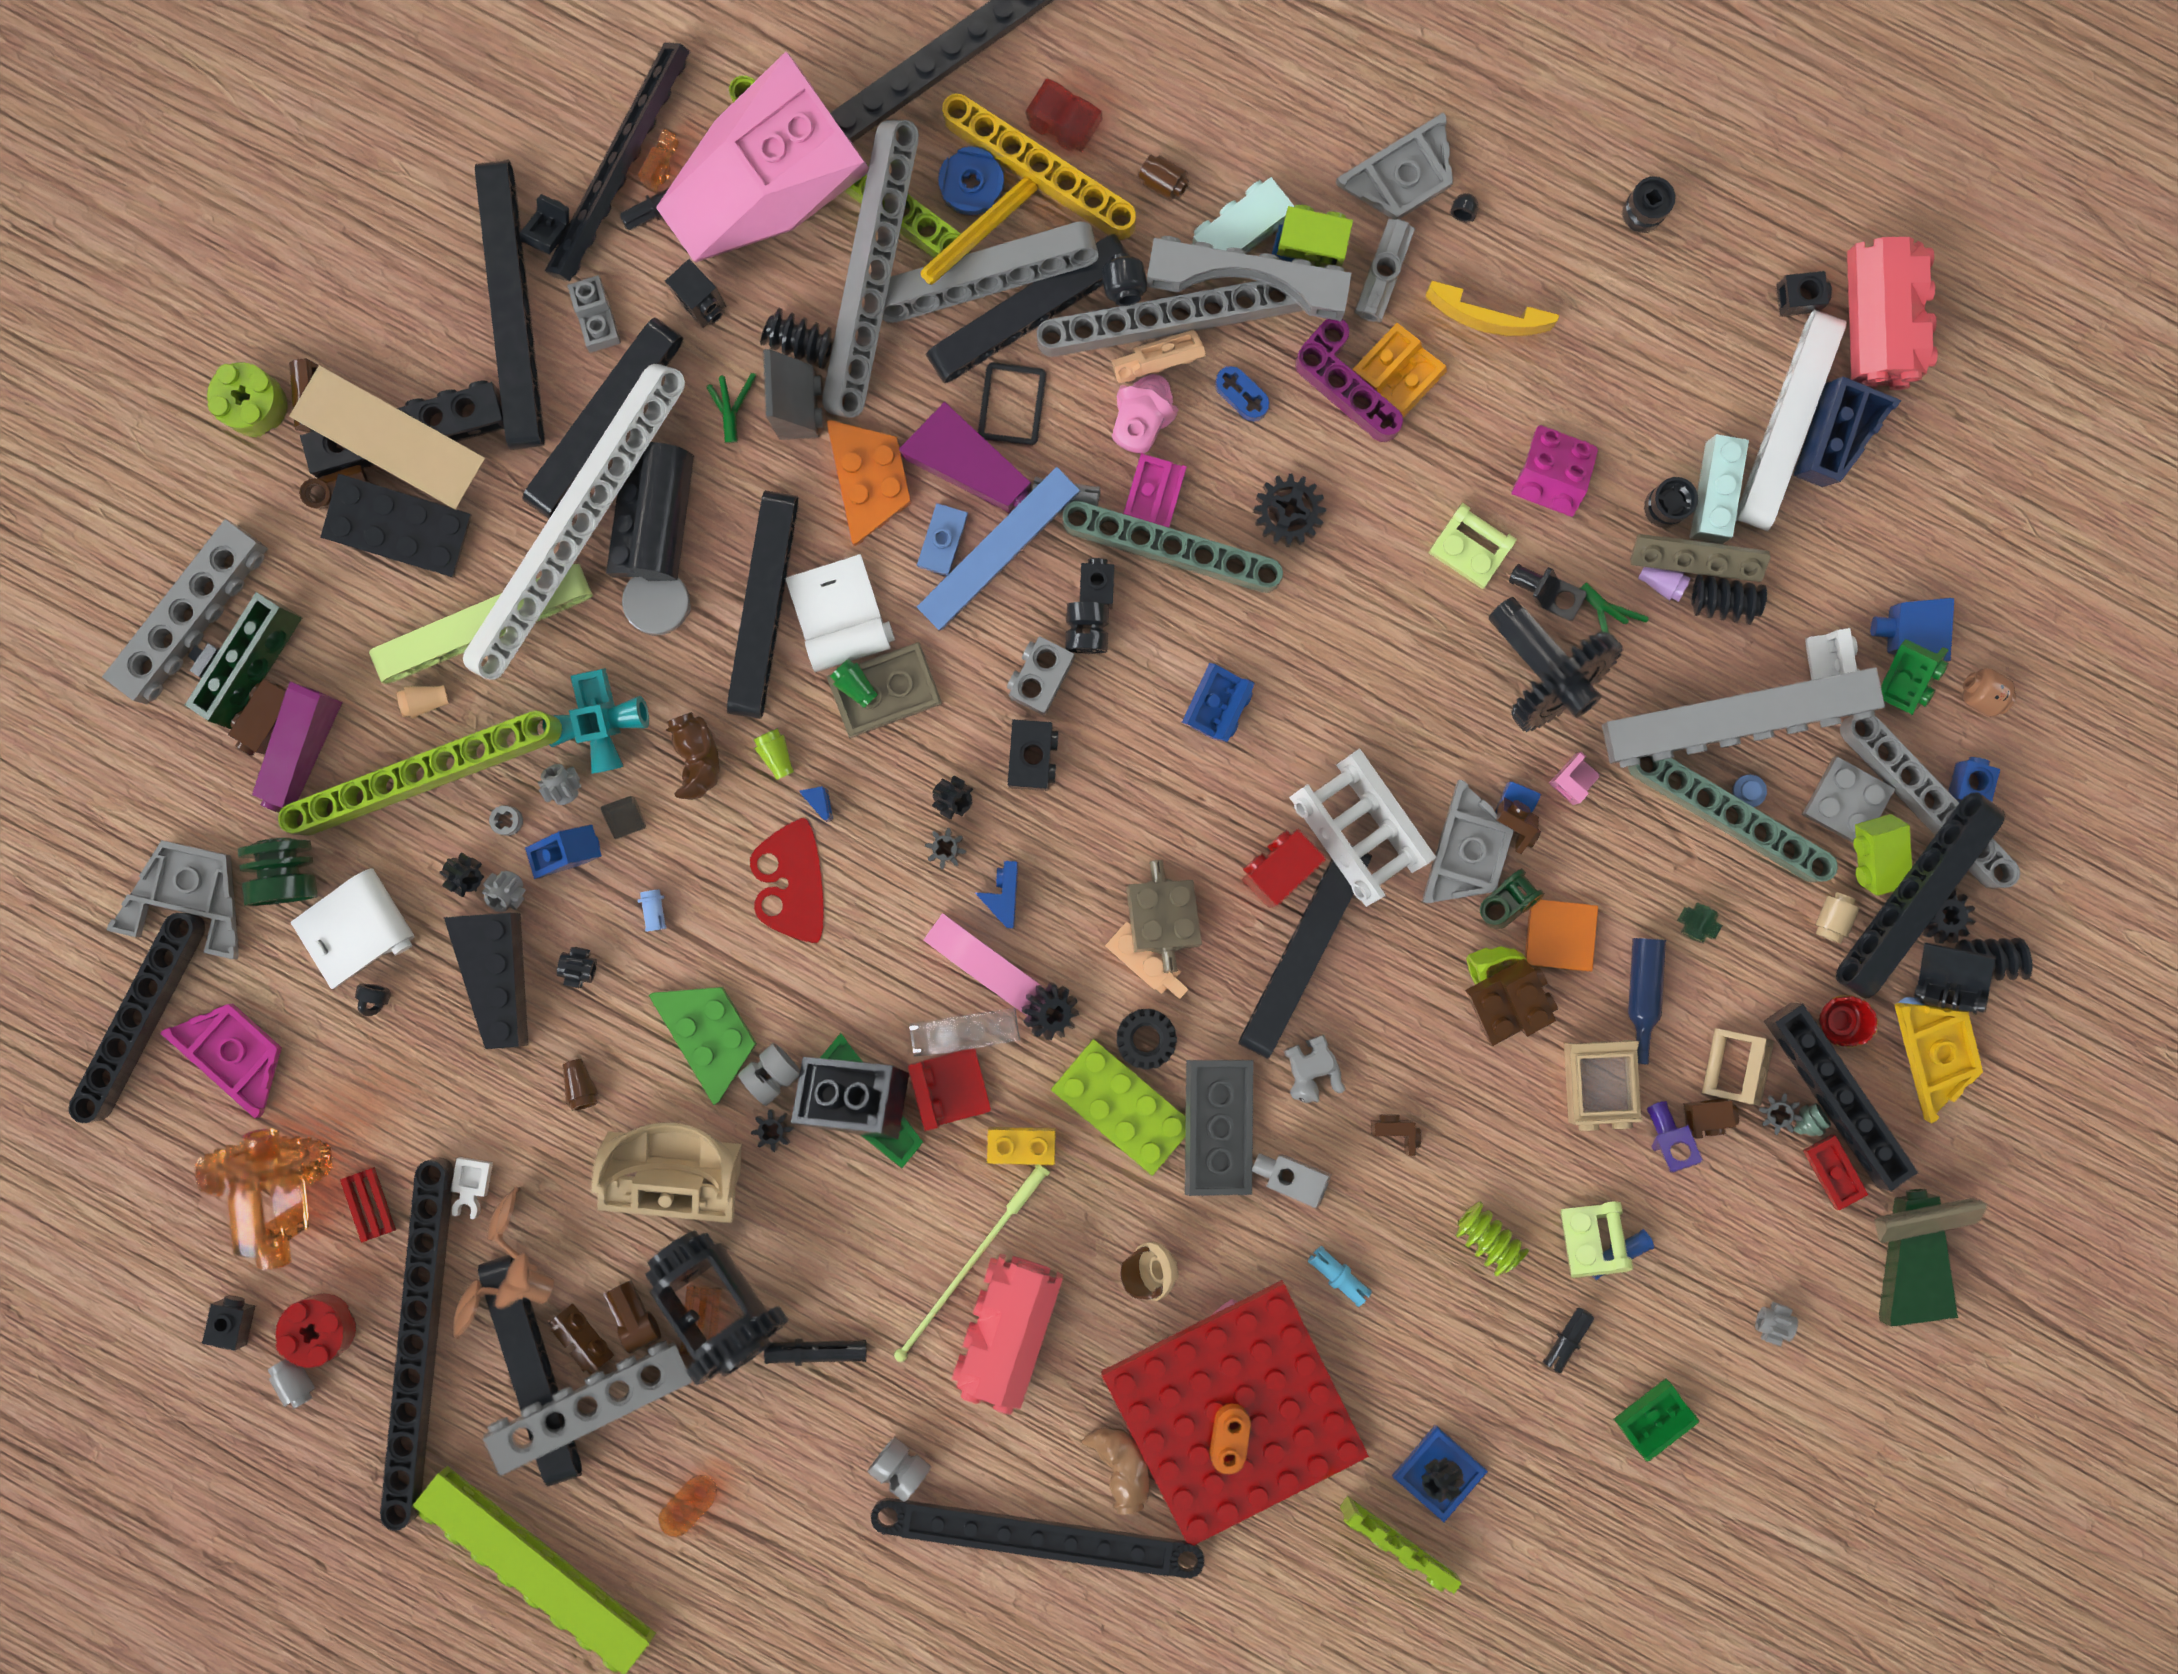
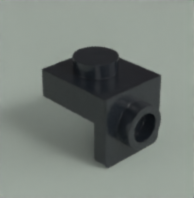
(546, 225)

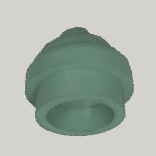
(1813, 1121)

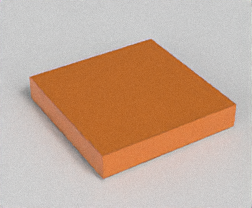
(1561, 935)

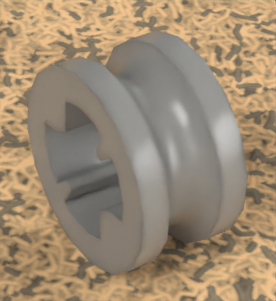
(506, 810)

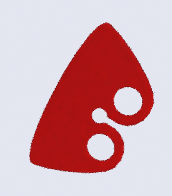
(800, 865)

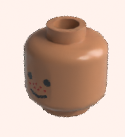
(1989, 692)

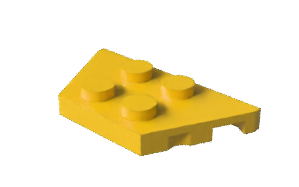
(1939, 1053)

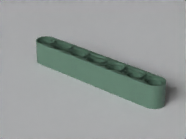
(1160, 534)
(1747, 819)

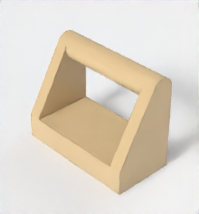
(1756, 1068)

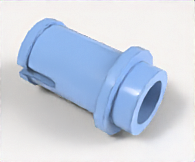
(652, 910)

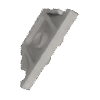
(1404, 172)
(1469, 849)

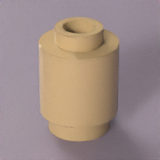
(1837, 917)

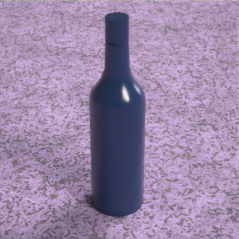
(1646, 990)

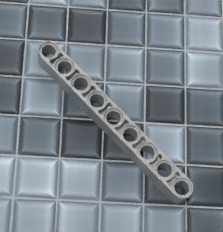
(881, 257)
(1166, 323)

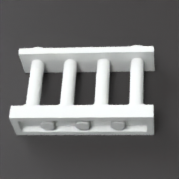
(1386, 812)

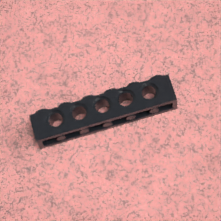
(485, 419)
(1840, 1096)

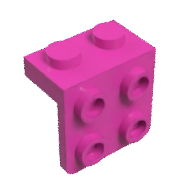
(1556, 471)

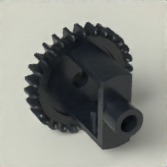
(1564, 679)

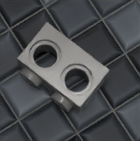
(1048, 678)

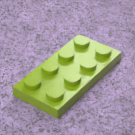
(1122, 1106)

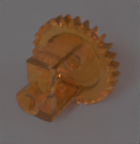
(259, 1164)

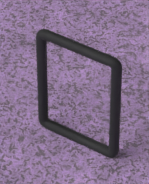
(1039, 401)

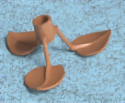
(520, 1280)

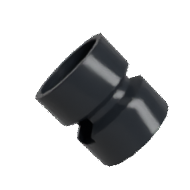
(1648, 204)
(1671, 502)
(1087, 616)

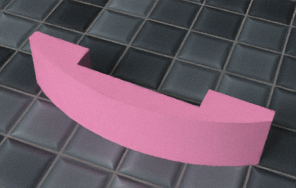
(981, 962)

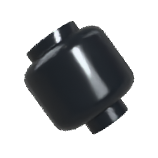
(1124, 279)

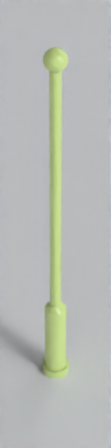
(1013, 1207)

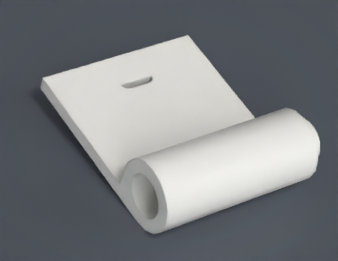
(838, 613)
(352, 928)

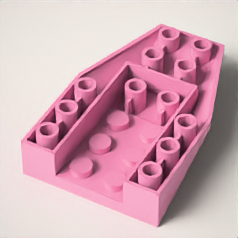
(761, 167)

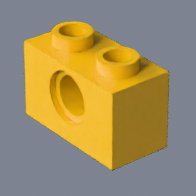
(1021, 1145)

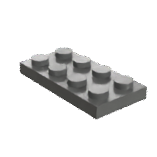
(1219, 1127)

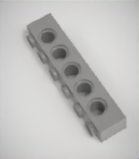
(168, 617)
(510, 1455)

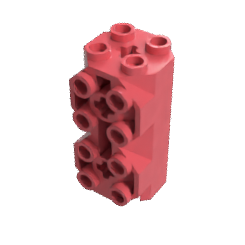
(1888, 314)
(1007, 1333)

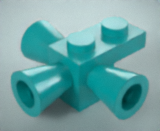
(599, 719)

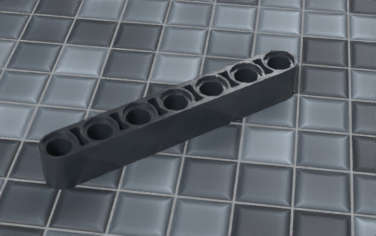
(1018, 315)
(653, 345)
(762, 604)
(1920, 895)
(1298, 961)
(123, 1025)
(528, 1368)

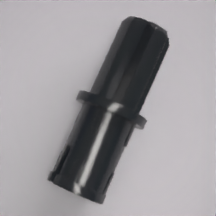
(642, 212)
(1569, 1339)

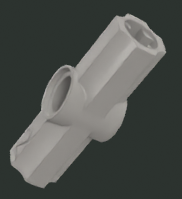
(1391, 253)

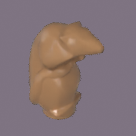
(1130, 1473)

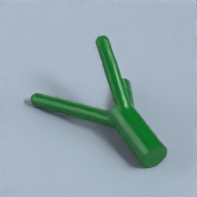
(724, 406)
(1615, 611)

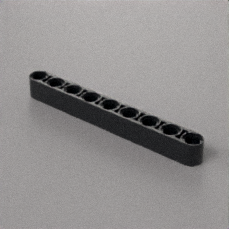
(509, 305)

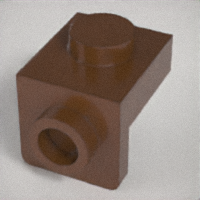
(1520, 819)
(1392, 1126)

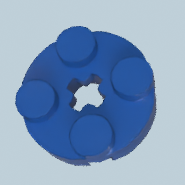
(959, 167)

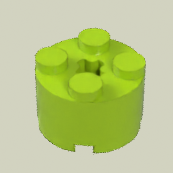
(229, 402)

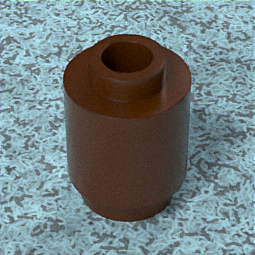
(1163, 177)

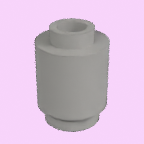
(291, 1383)

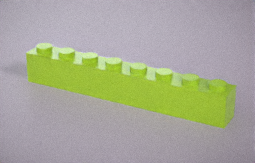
(534, 1570)

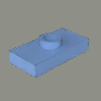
(942, 539)

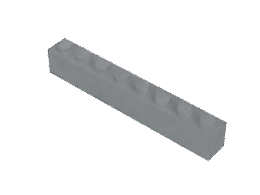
(1742, 716)

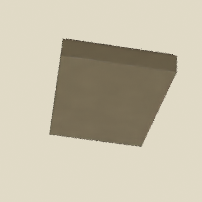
(902, 688)

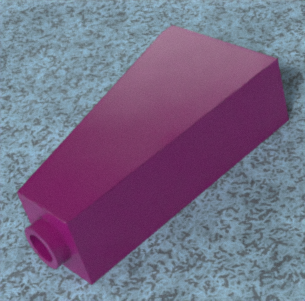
(964, 458)
(294, 745)

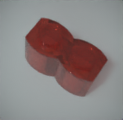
(1063, 116)

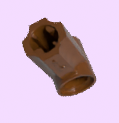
(328, 483)
(635, 1324)

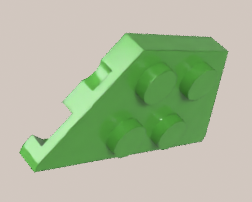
(707, 1034)

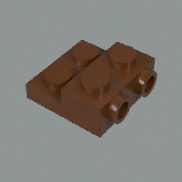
(1512, 1002)

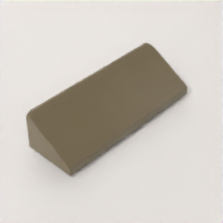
(1929, 1219)

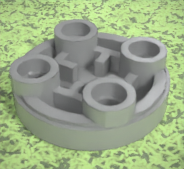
(655, 605)

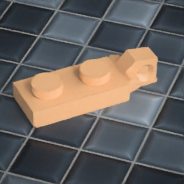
(1158, 356)
(1145, 964)

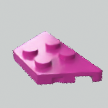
(231, 1054)

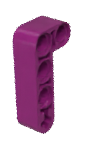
(1354, 384)

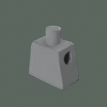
(1308, 1182)

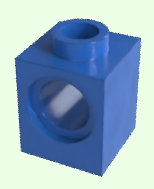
(1980, 768)

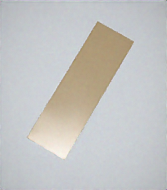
(387, 437)

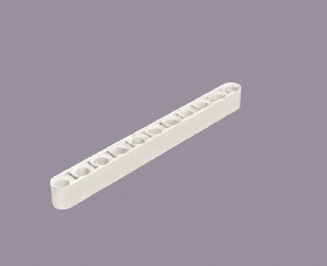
(560, 528)

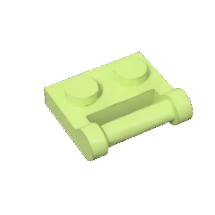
(1465, 554)
(1584, 1240)

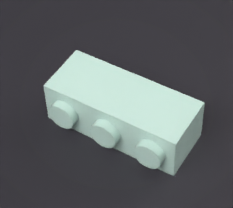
(1248, 221)
(1719, 489)

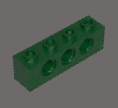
(243, 660)

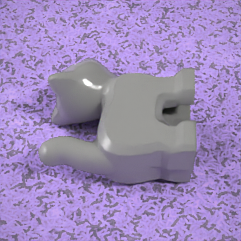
(1315, 1064)

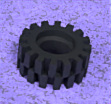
(1161, 1053)

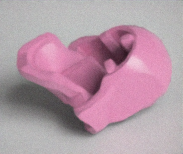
(1142, 413)

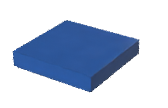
(1437, 1446)

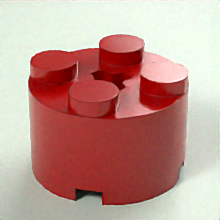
(296, 1335)

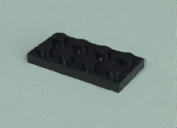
(395, 525)

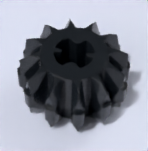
(1957, 919)
(1052, 998)

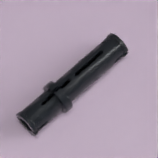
(823, 1351)

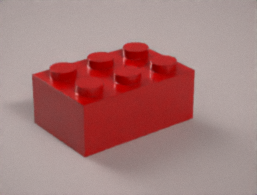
(1283, 869)

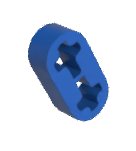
(1247, 388)

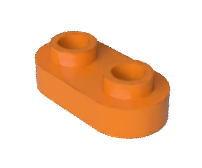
(1229, 1440)

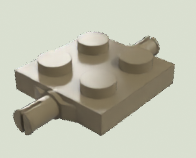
(1163, 916)

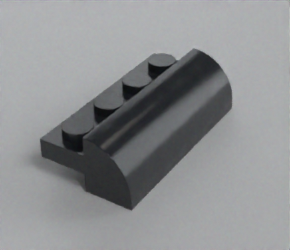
(651, 515)

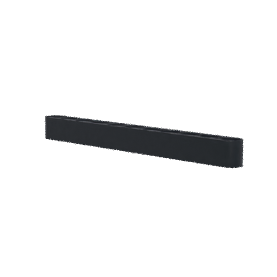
(407, 1355)

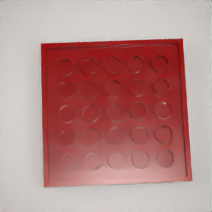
(1245, 1357)

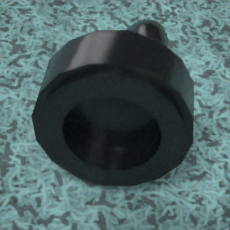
(371, 994)

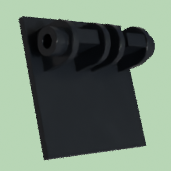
(1955, 978)

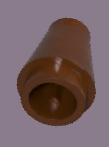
(579, 1087)

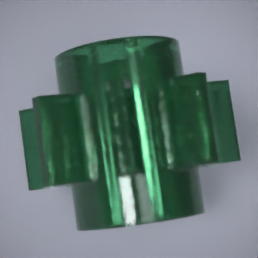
(1699, 923)

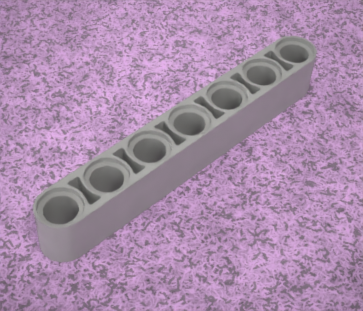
(993, 271)
(1914, 793)

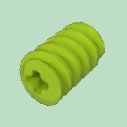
(1490, 1239)

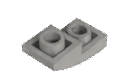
(594, 314)

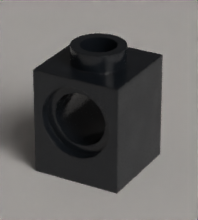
(1791, 300)

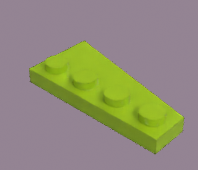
(1390, 1540)

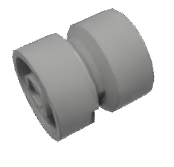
(780, 1068)
(899, 1469)

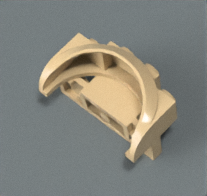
(671, 1173)

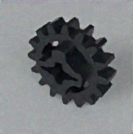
(1277, 505)

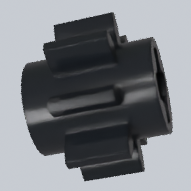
(952, 797)
(462, 874)
(576, 967)
(781, 1130)
(1442, 1479)

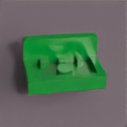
(1656, 1420)

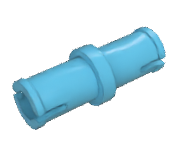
(1339, 1276)

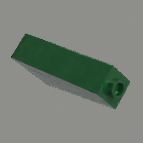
(1917, 1272)

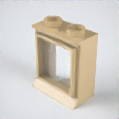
(1602, 1084)

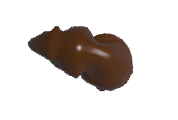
(695, 743)

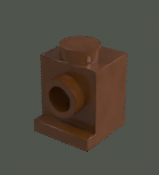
(1710, 1117)

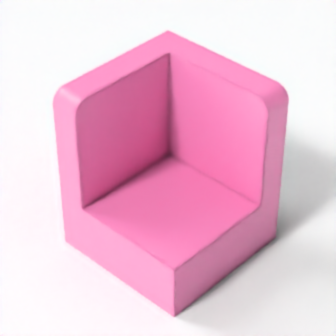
(1575, 779)

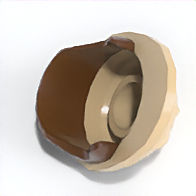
(1149, 1272)

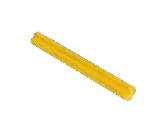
(978, 230)

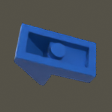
(1004, 904)

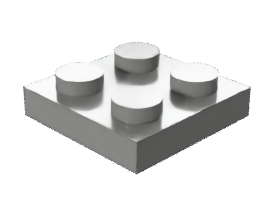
(1847, 798)

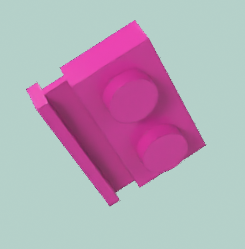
(1155, 490)

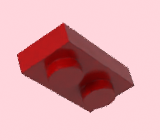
(1835, 1172)

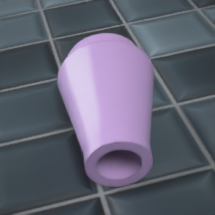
(1666, 582)

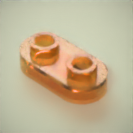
(688, 1504)

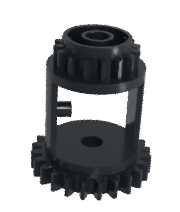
(738, 1342)

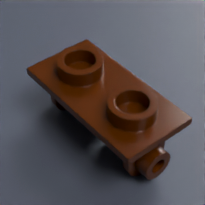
(573, 1327)

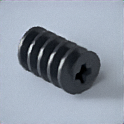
(798, 338)
(1728, 598)
(2010, 956)

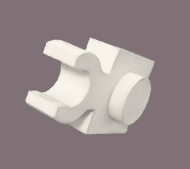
(470, 1180)

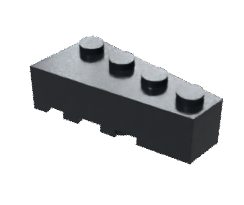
(493, 973)

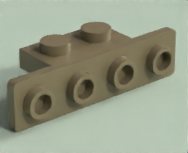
(1700, 557)

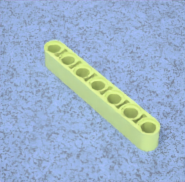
(455, 632)

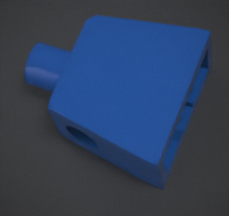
(1921, 622)

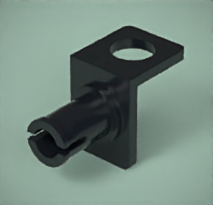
(1546, 589)

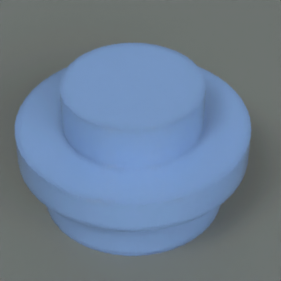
(1750, 789)

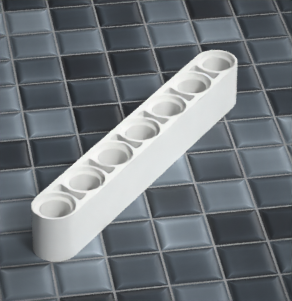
(1790, 420)

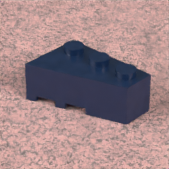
(1840, 430)

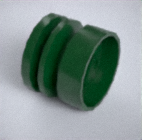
(277, 872)

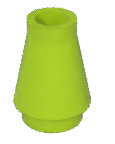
(774, 753)

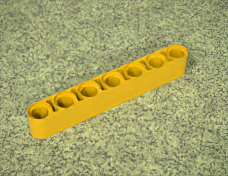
(1031, 153)

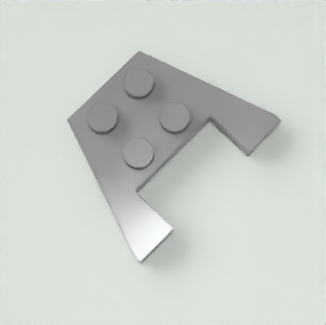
(186, 882)

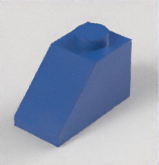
(563, 851)

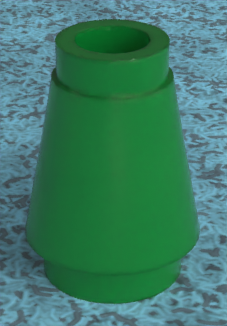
(853, 682)

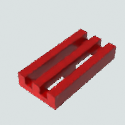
(355, 1208)

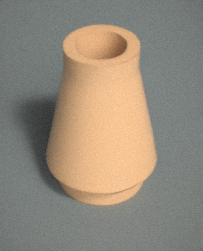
(421, 699)

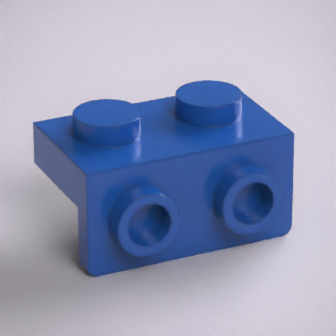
(1218, 703)

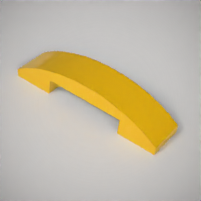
(1448, 298)

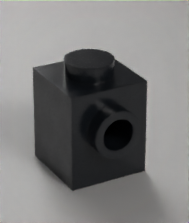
(1097, 581)
(228, 1323)

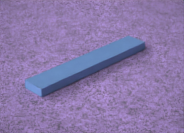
(998, 549)

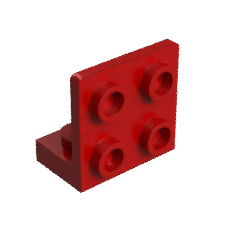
(949, 1088)

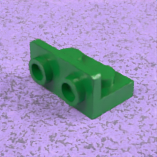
(1912, 675)

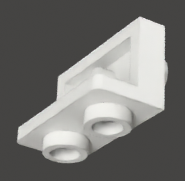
(1832, 654)

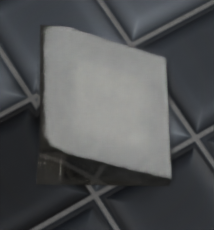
(623, 817)

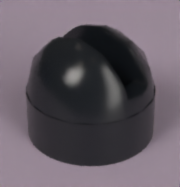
(1464, 208)

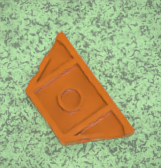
(869, 477)

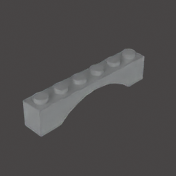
(1316, 289)

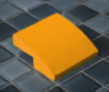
(1400, 369)

